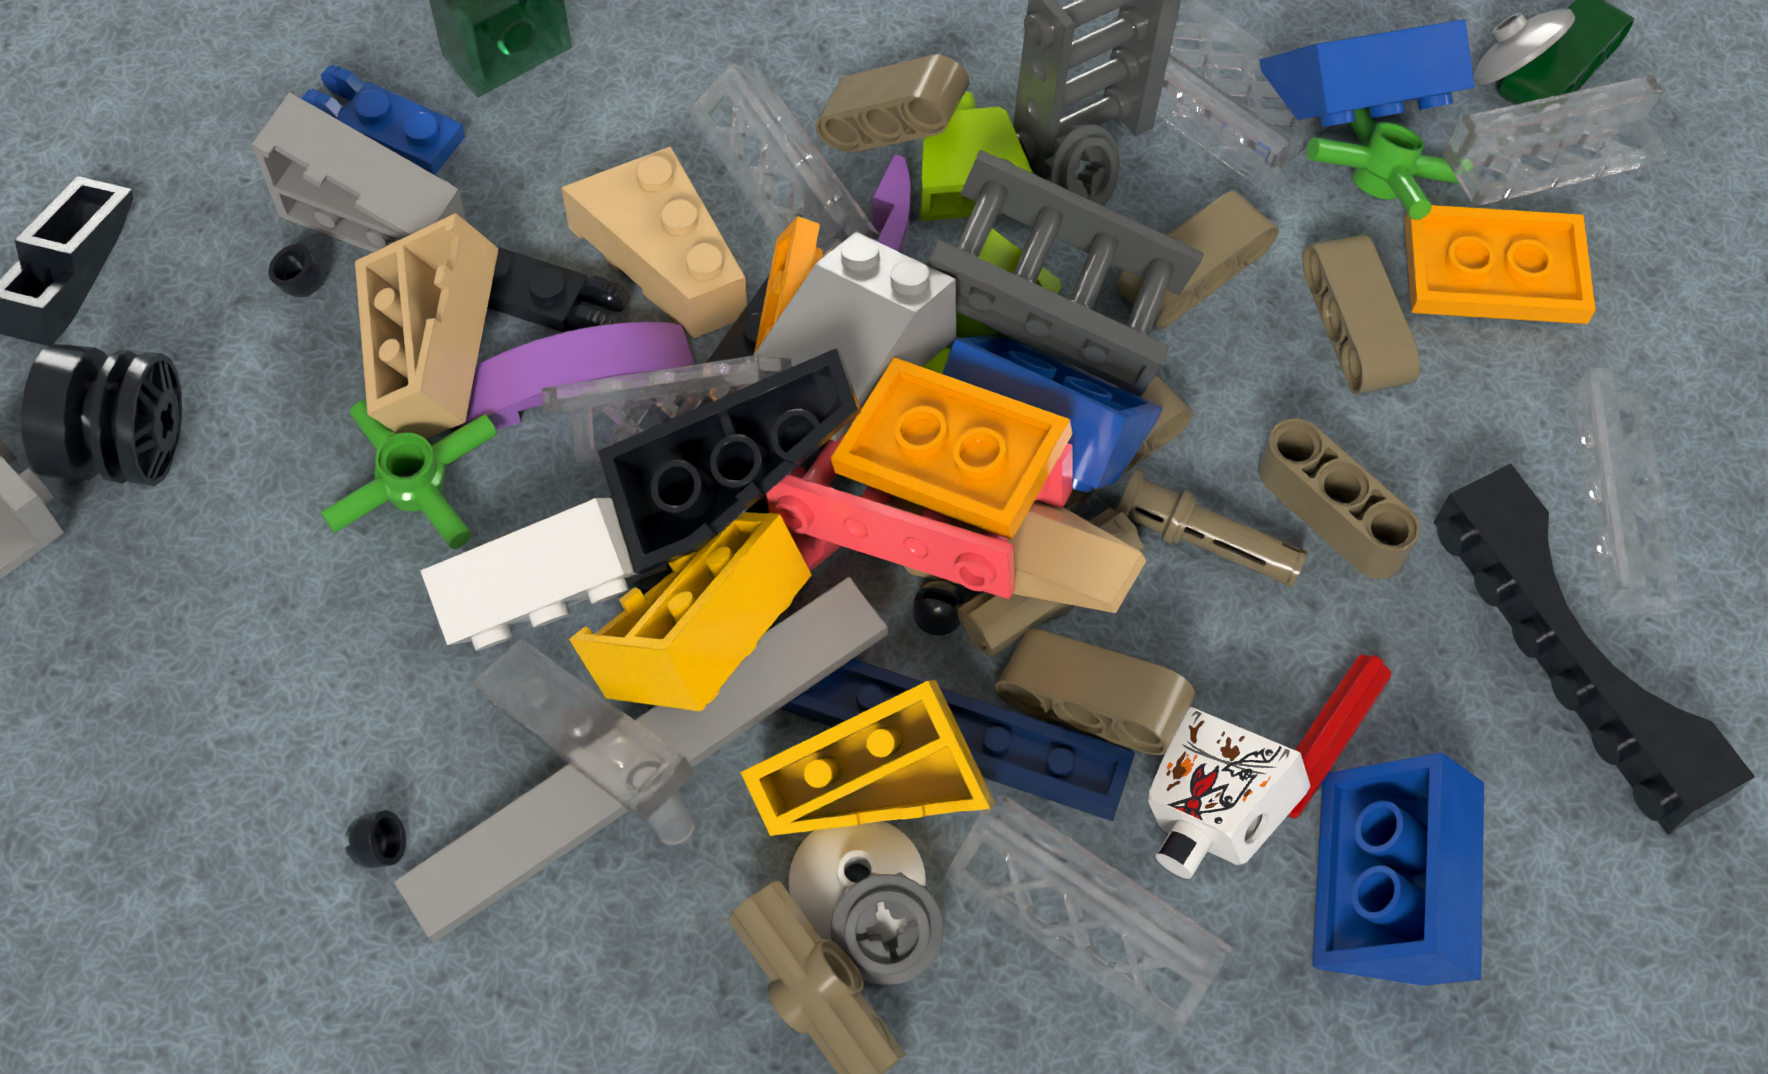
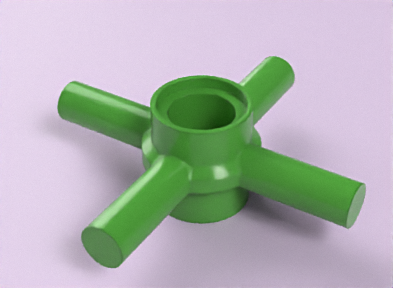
(1385, 162)
(413, 493)

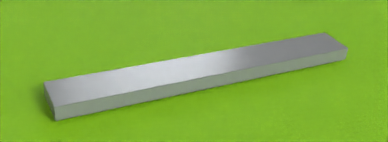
(572, 808)

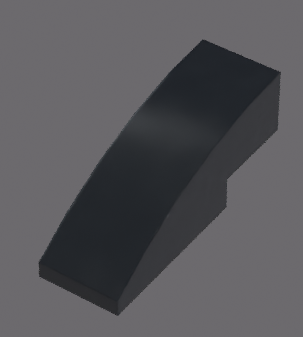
(61, 259)

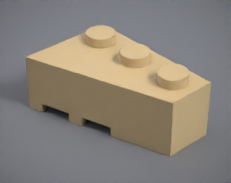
(662, 238)
(424, 325)

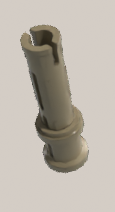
(1180, 517)

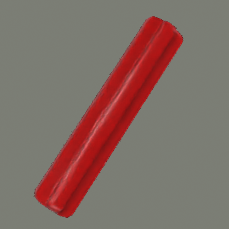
(1340, 721)

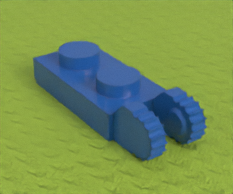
(389, 119)

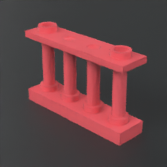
(901, 537)

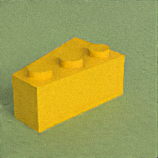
(699, 620)
(872, 768)

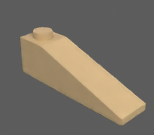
(1062, 558)

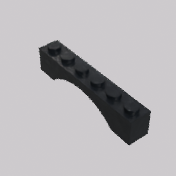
(1667, 755)

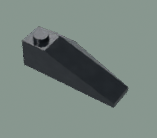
(710, 465)

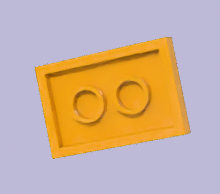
(1499, 265)
(952, 447)

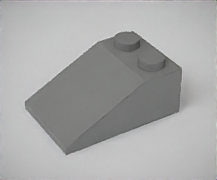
(870, 309)

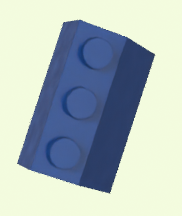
(1373, 73)
(1104, 418)
(1401, 872)

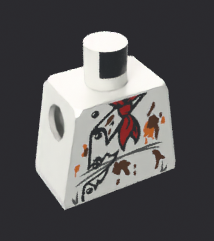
(1221, 792)

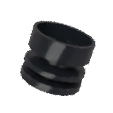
(101, 414)

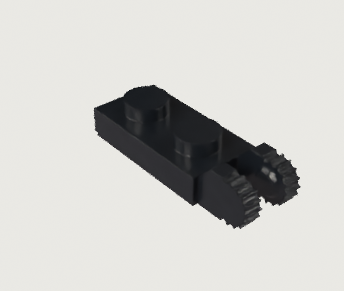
(551, 293)

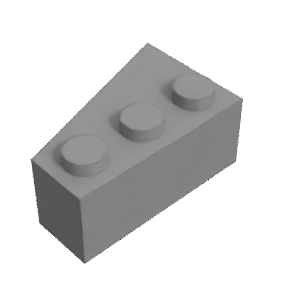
(346, 181)

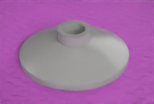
(1521, 42)

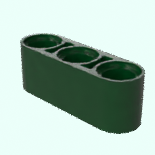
(1574, 57)

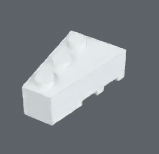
(532, 575)

